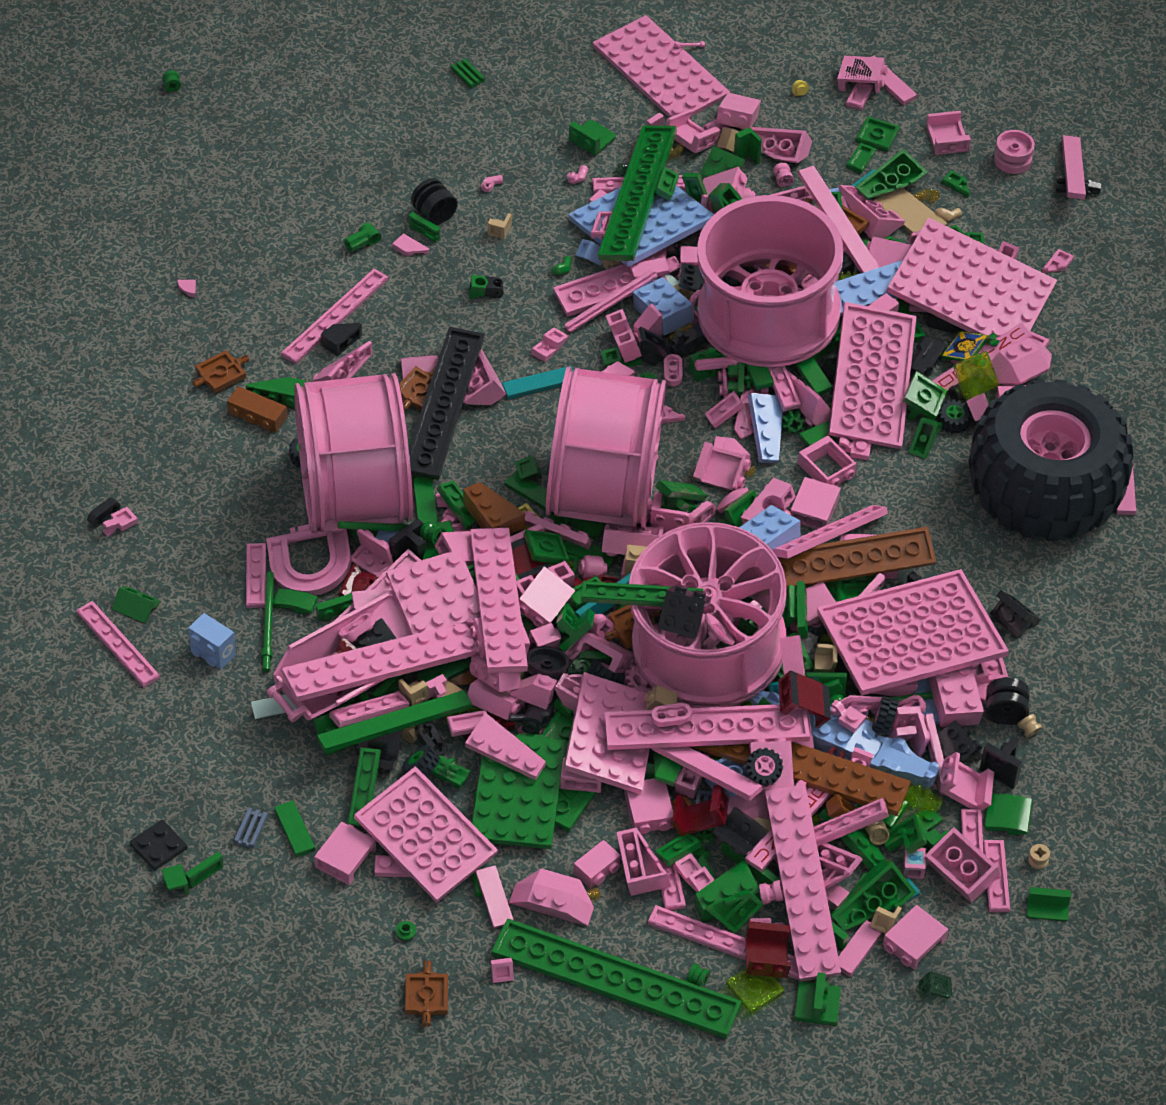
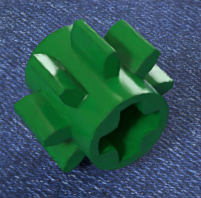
(797, 423)

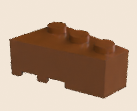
(491, 509)

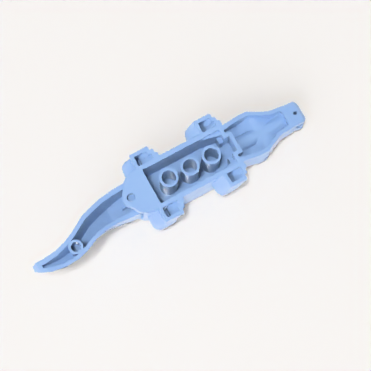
(889, 754)

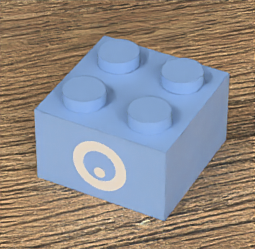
(212, 641)

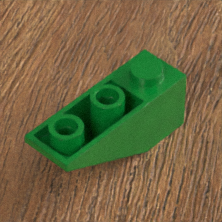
(278, 390)

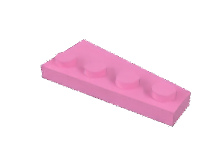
(503, 747)

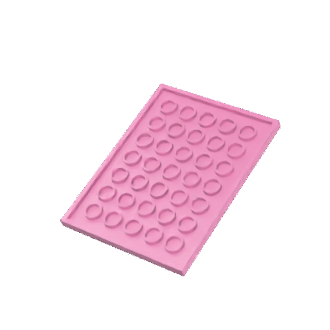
(969, 282)
(912, 632)

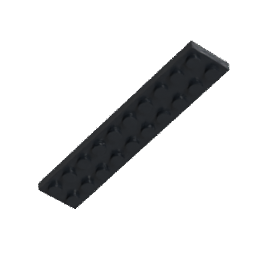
(444, 402)

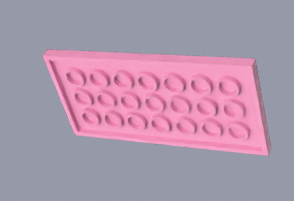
(660, 69)
(872, 375)

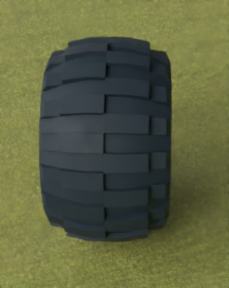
(1051, 459)

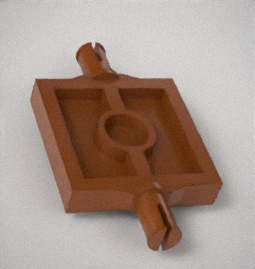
(220, 371)
(415, 387)
(623, 625)
(426, 994)

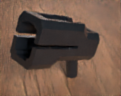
(688, 342)
(926, 358)
(534, 717)

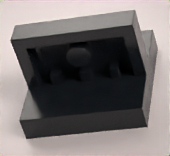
(409, 539)
(1013, 614)
(1002, 762)

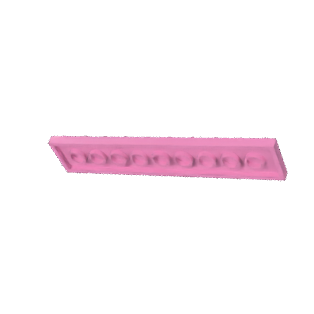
(498, 600)
(379, 661)
(706, 727)
(802, 882)

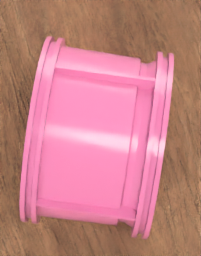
(769, 316)
(605, 447)
(353, 451)
(729, 568)

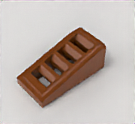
(838, 806)

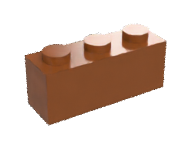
(257, 409)

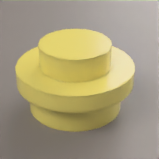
(800, 88)

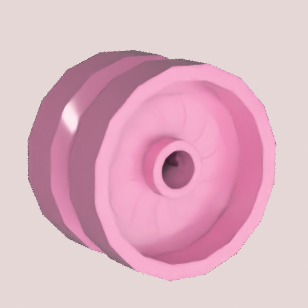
(1014, 151)

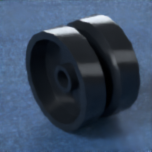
(547, 662)
(1007, 701)

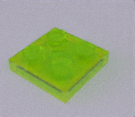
(976, 375)
(754, 990)

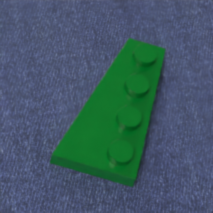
(860, 844)

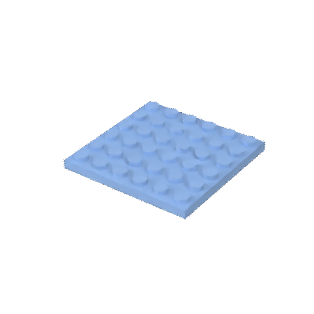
(666, 223)

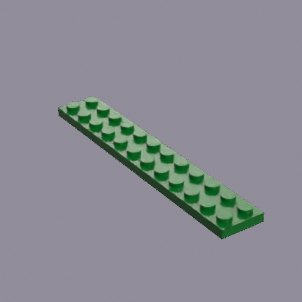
(637, 193)
(617, 978)

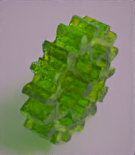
(923, 798)

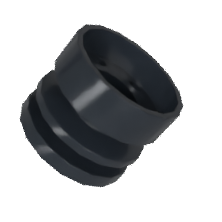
(434, 201)

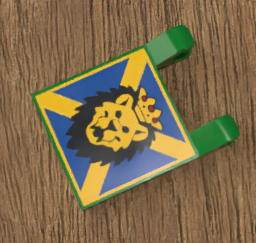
(967, 345)

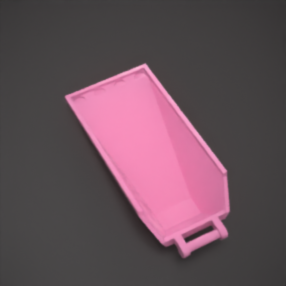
(324, 644)

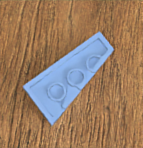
(767, 424)

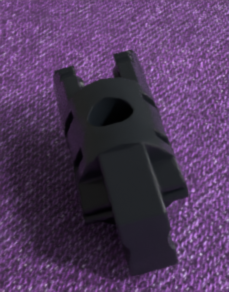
(1090, 187)

